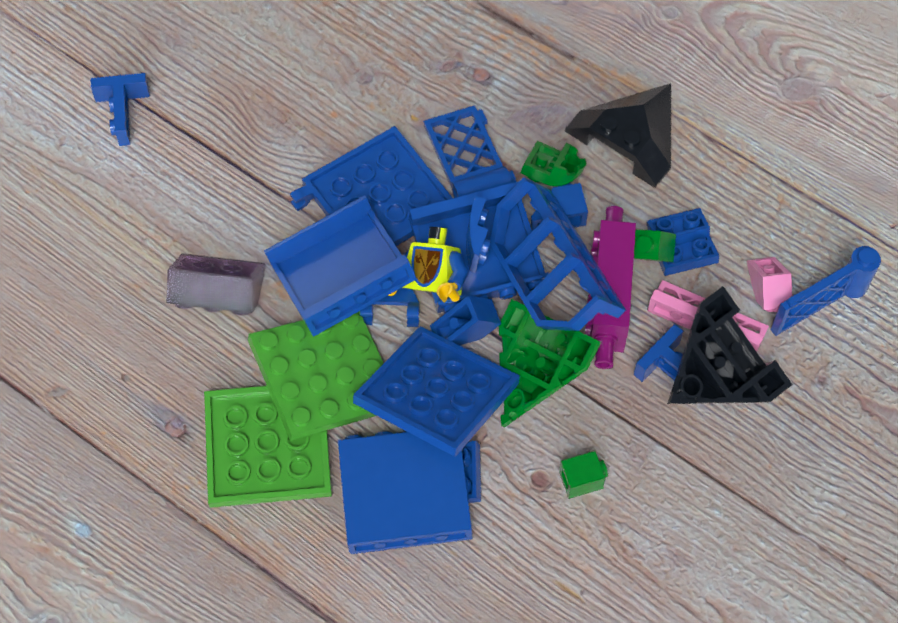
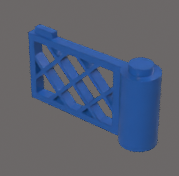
(477, 177)
(850, 281)

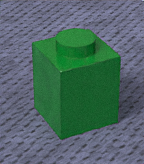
(654, 245)
(583, 474)

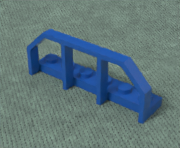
(567, 240)

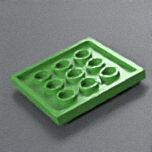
(316, 375)
(253, 456)

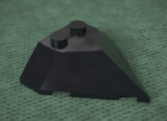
(633, 127)
(721, 362)

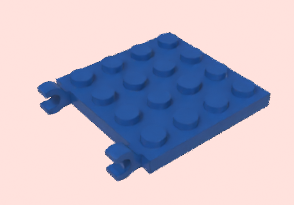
(384, 172)

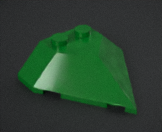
(540, 357)

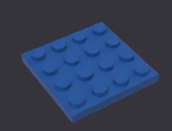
(436, 390)

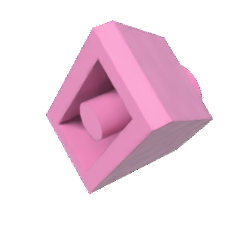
(770, 282)

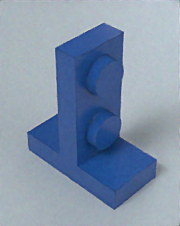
(118, 91)
(661, 356)

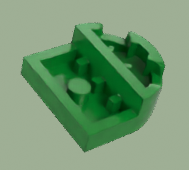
(552, 165)

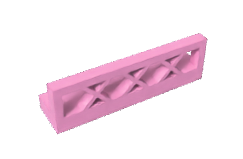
(684, 312)

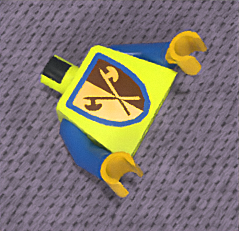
(437, 266)

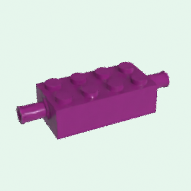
(614, 255)

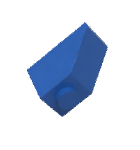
(571, 201)
(467, 321)

